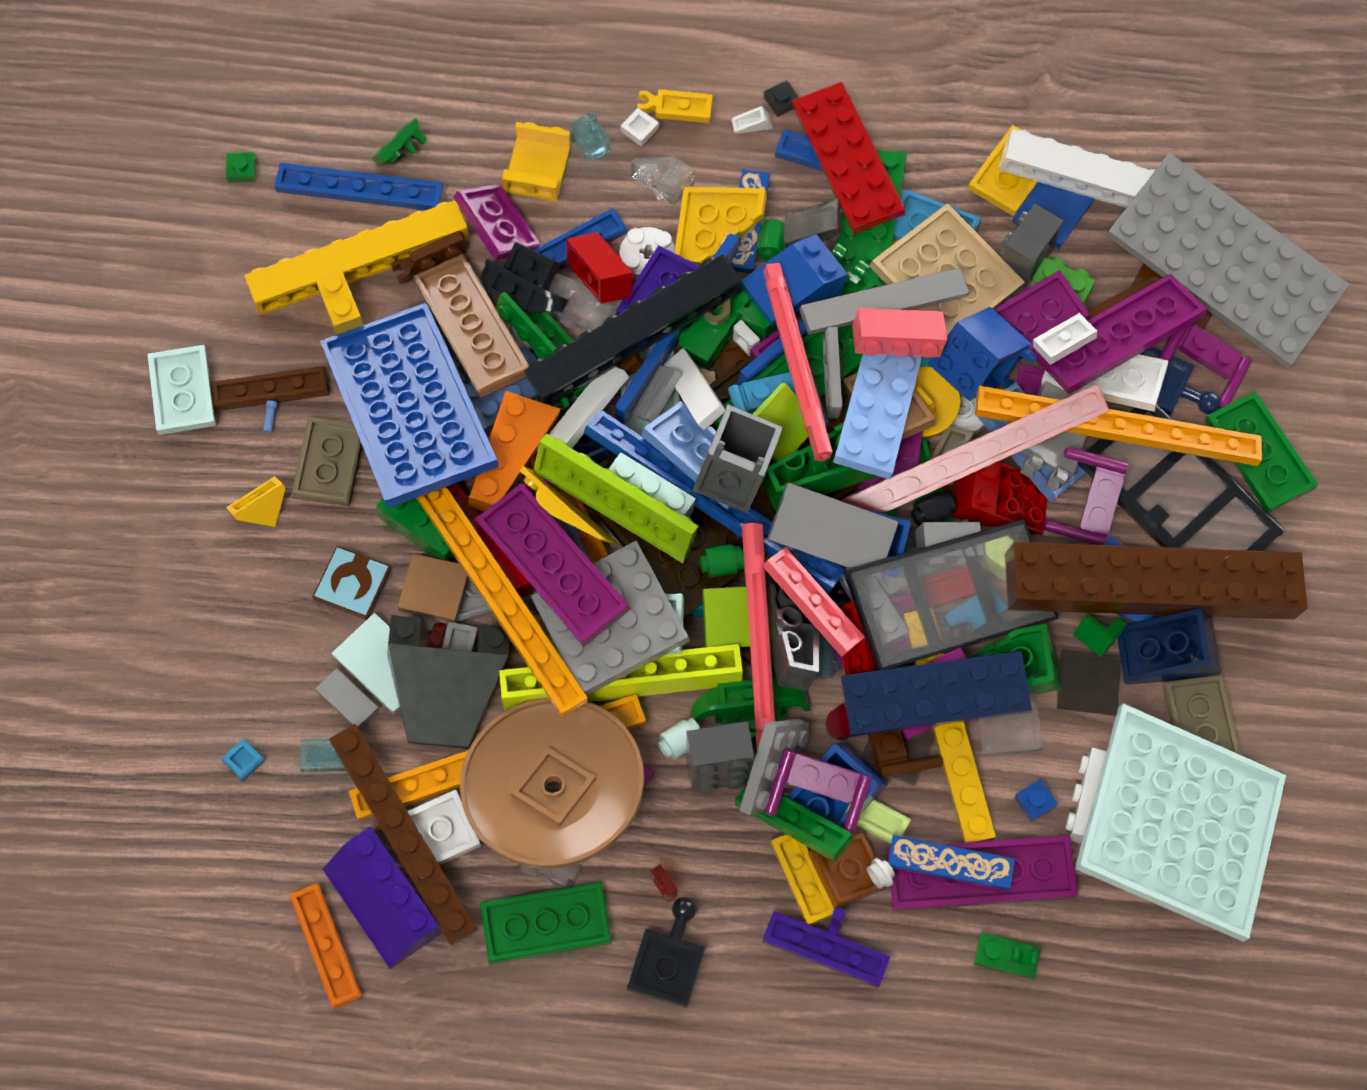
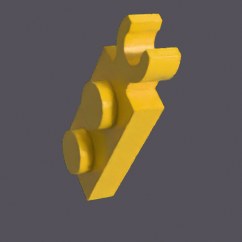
(678, 105)

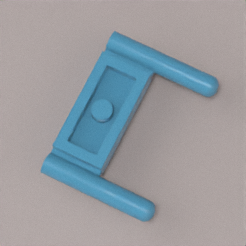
(753, 393)

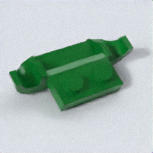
(735, 703)

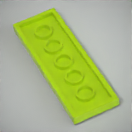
(615, 498)

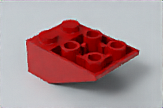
(999, 497)

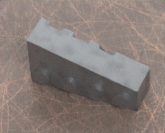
(792, 640)

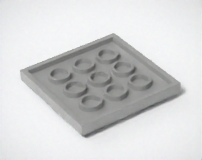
(631, 641)

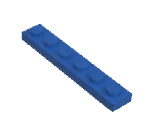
(358, 187)

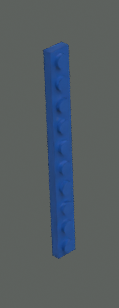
(622, 439)

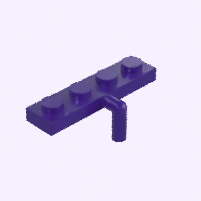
(826, 947)

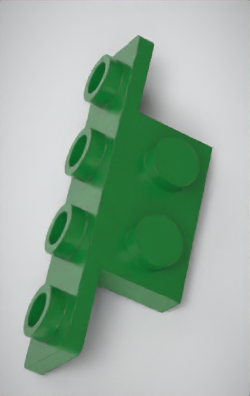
(534, 328)

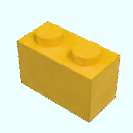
(339, 302)

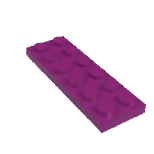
(1127, 331)
(553, 564)
(1040, 873)

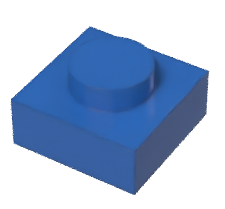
(1036, 800)

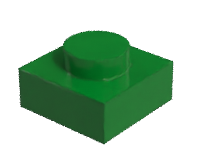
(240, 167)

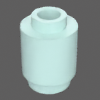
(674, 739)

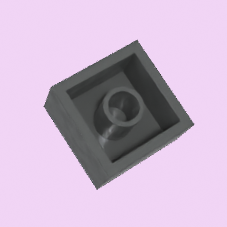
(1031, 242)

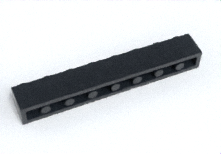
(633, 330)

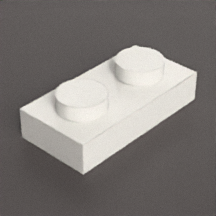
(1065, 338)

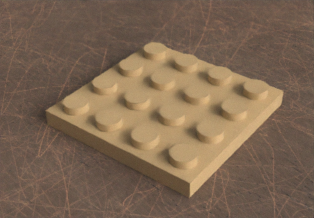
(946, 244)

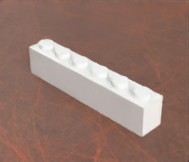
(1072, 168)

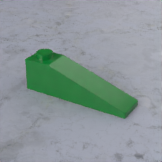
(1037, 654)

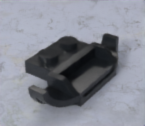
(525, 279)

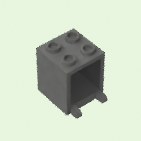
(731, 477)

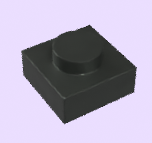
(780, 98)

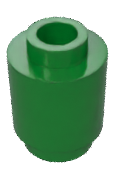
(770, 239)
(721, 560)

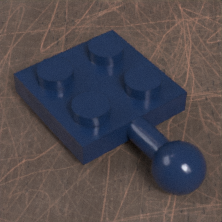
(1174, 386)

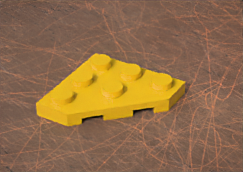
(712, 214)

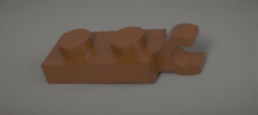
(429, 256)

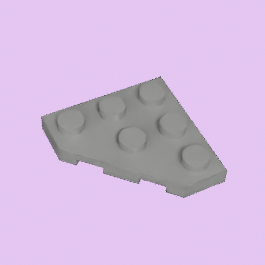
(775, 738)

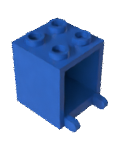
(981, 353)

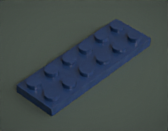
(936, 694)

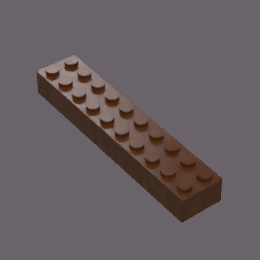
(1154, 580)

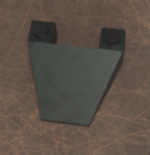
(443, 689)

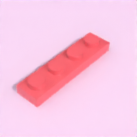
(813, 601)

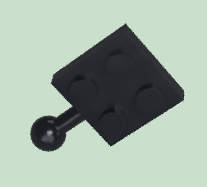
(667, 964)

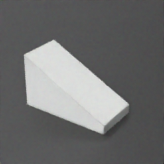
(753, 120)

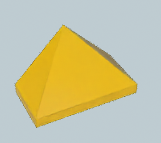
(260, 504)

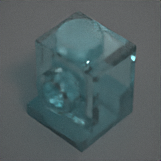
(589, 137)

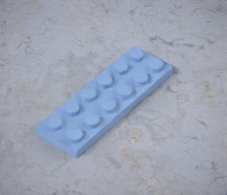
(877, 413)

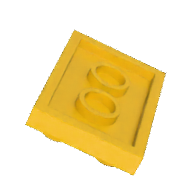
(999, 187)

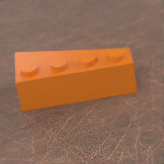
(514, 441)

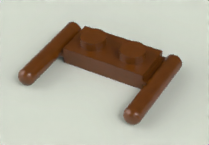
(892, 755)

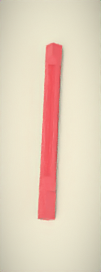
(797, 362)
(758, 626)

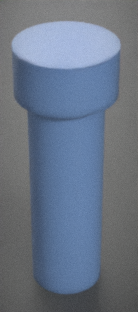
(269, 417)

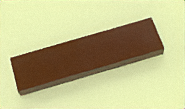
(274, 386)

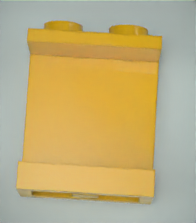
(537, 161)

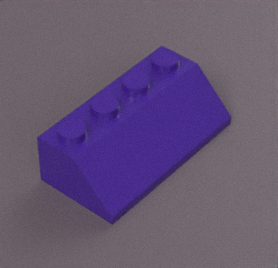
(381, 898)

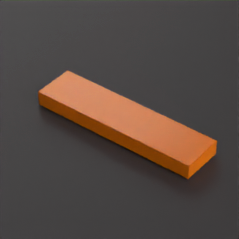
(325, 946)

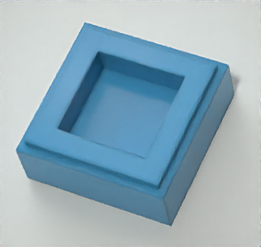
(243, 760)

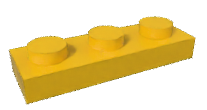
(802, 879)

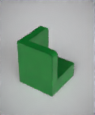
(1097, 636)

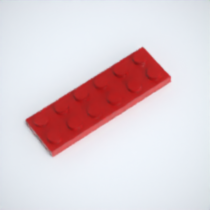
(848, 158)

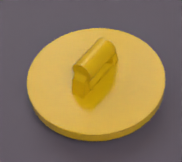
(940, 399)

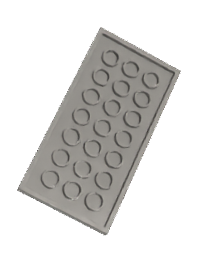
(1228, 260)

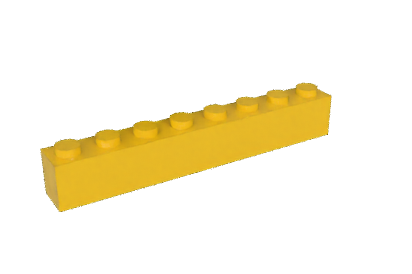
(356, 256)

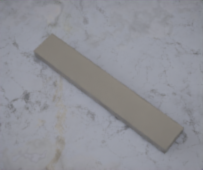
(899, 296)

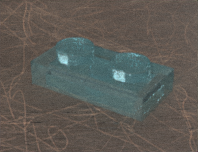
(319, 756)

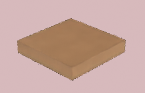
(433, 588)

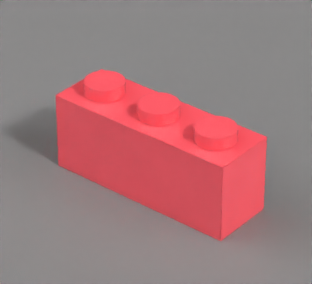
(899, 332)

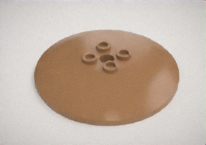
(527, 750)

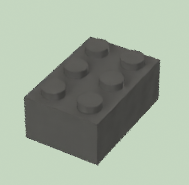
(719, 757)

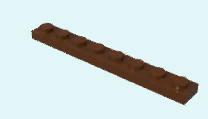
(403, 835)

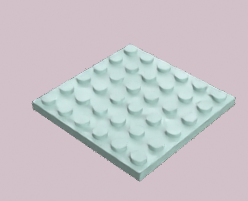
(1182, 823)

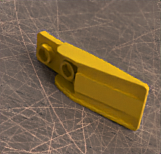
(561, 507)

